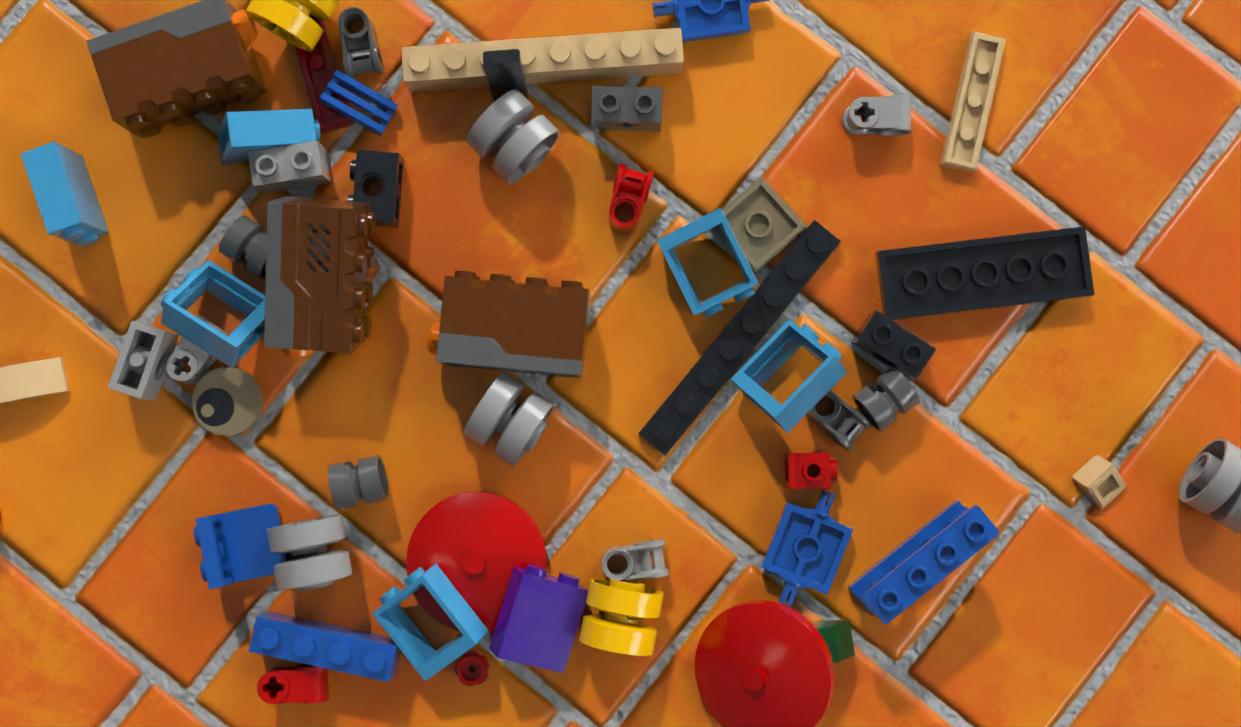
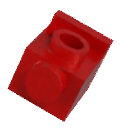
(796, 470)

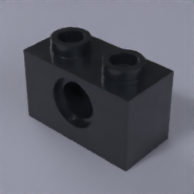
(384, 168)
(893, 345)

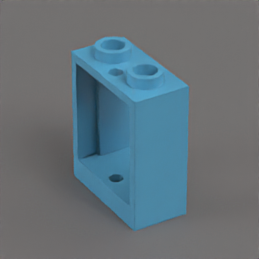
(692, 231)
(231, 291)
(772, 357)
(408, 636)

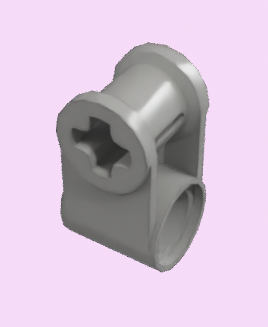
(884, 116)
(197, 359)
(638, 560)

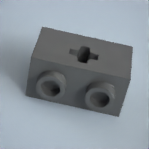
(626, 108)

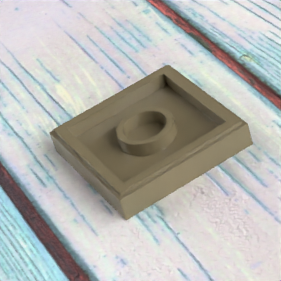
(761, 223)

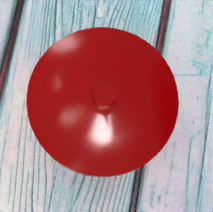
(476, 545)
(764, 667)

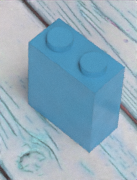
(65, 194)

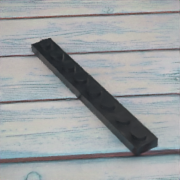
(739, 337)

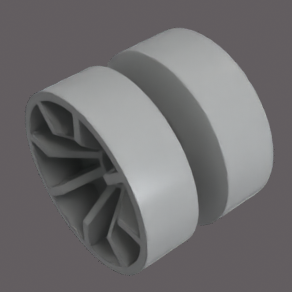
(508, 133)
(499, 414)
(1214, 483)
(311, 561)

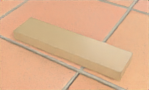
(972, 102)

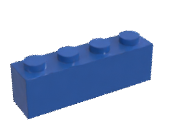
(325, 646)

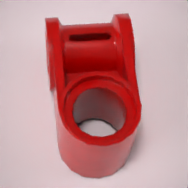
(631, 193)
(301, 685)

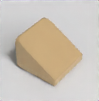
(1099, 480)

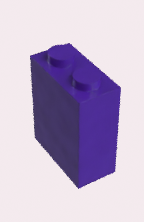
(539, 618)

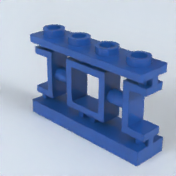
(923, 560)

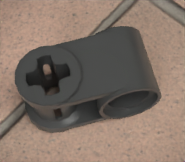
(361, 49)
(841, 422)

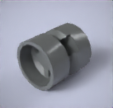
(246, 244)
(886, 398)
(358, 482)

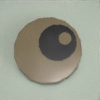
(227, 401)

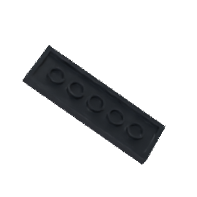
(985, 273)

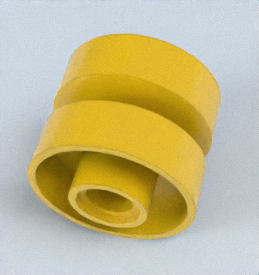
(291, 19)
(619, 627)

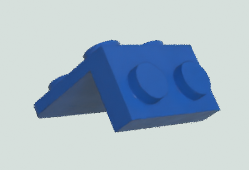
(237, 545)

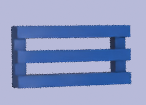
(365, 92)

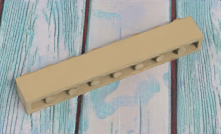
(547, 59)

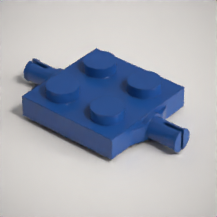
(707, 17)
(806, 548)

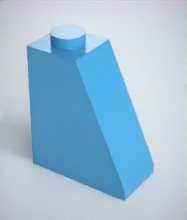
(261, 130)

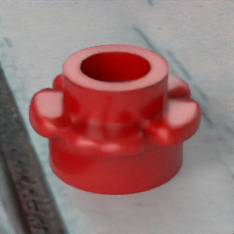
(465, 675)

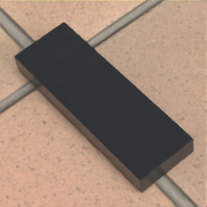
(504, 72)

